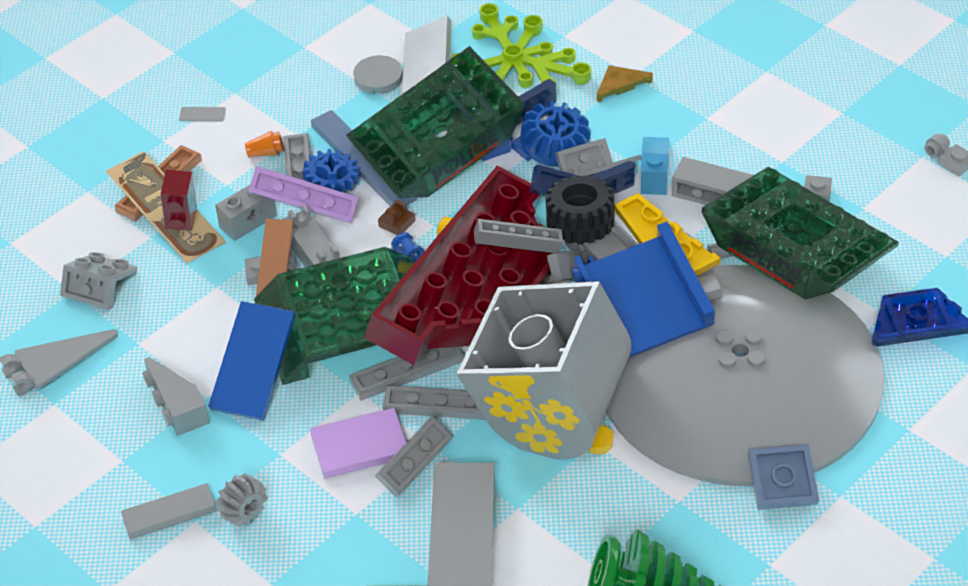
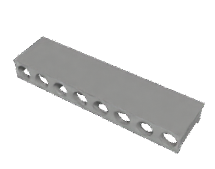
(462, 525)

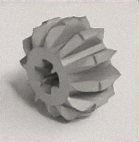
(241, 499)

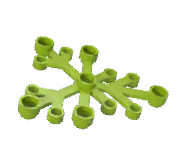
(517, 54)

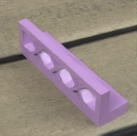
(300, 192)

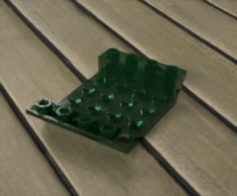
(332, 305)

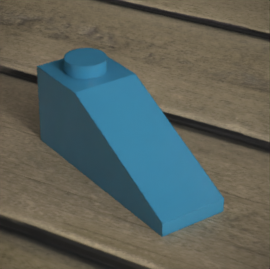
(654, 165)

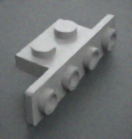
(588, 158)

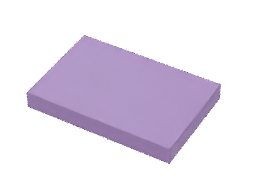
(357, 442)

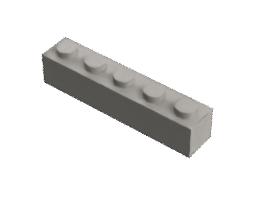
(518, 236)

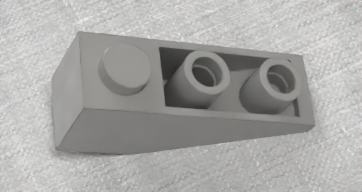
(179, 397)

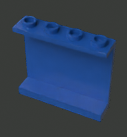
(651, 290)

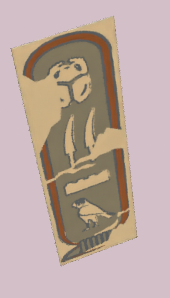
(143, 184)

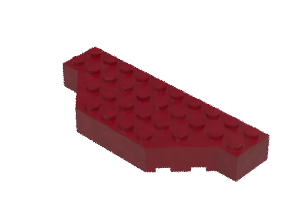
(456, 279)

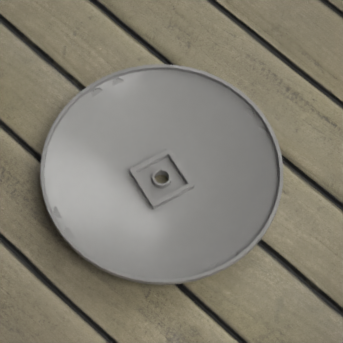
(802, 383)

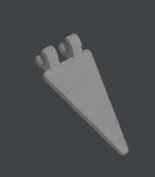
(50, 360)

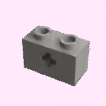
(243, 213)

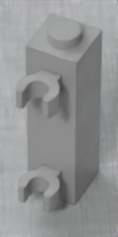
(308, 239)

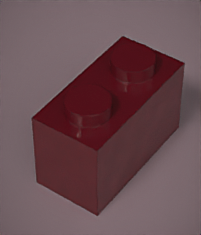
(178, 200)

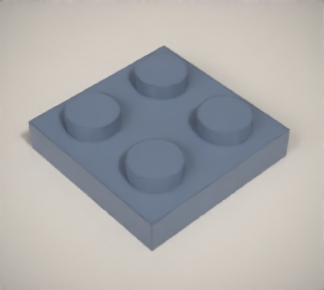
(783, 477)

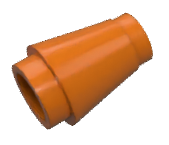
(265, 145)

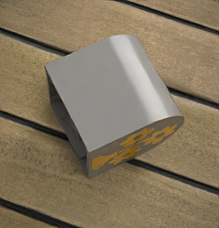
(547, 365)

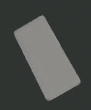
(202, 113)

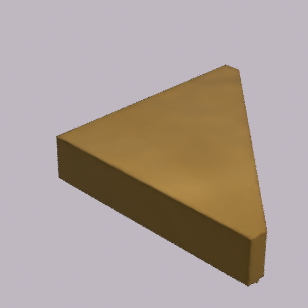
(621, 80)

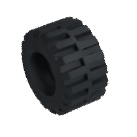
(581, 209)

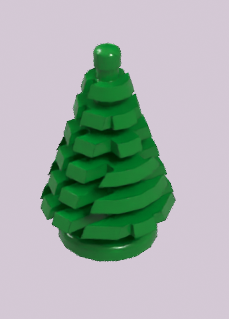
(641, 565)

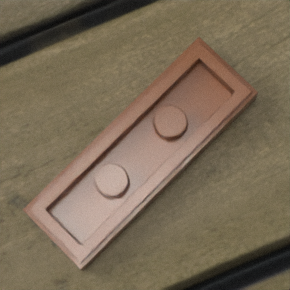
(275, 251)

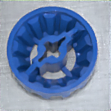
(543, 145)

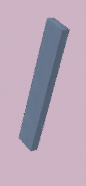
(334, 132)

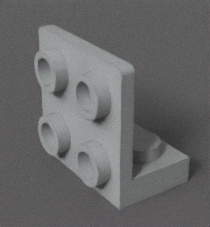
(94, 279)

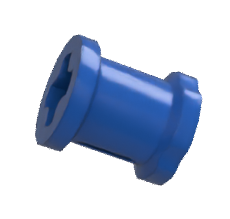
(408, 246)

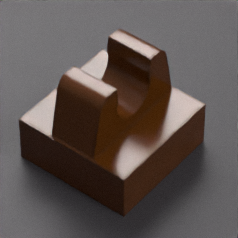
(396, 218)

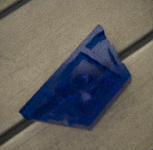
(917, 317)

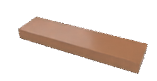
(181, 159)

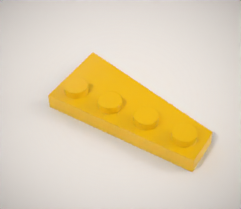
(642, 221)

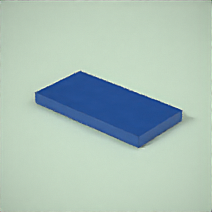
(252, 360)

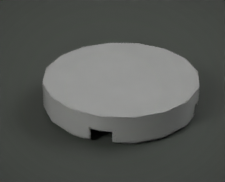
(378, 74)

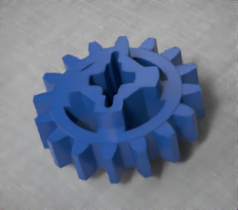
(331, 170)

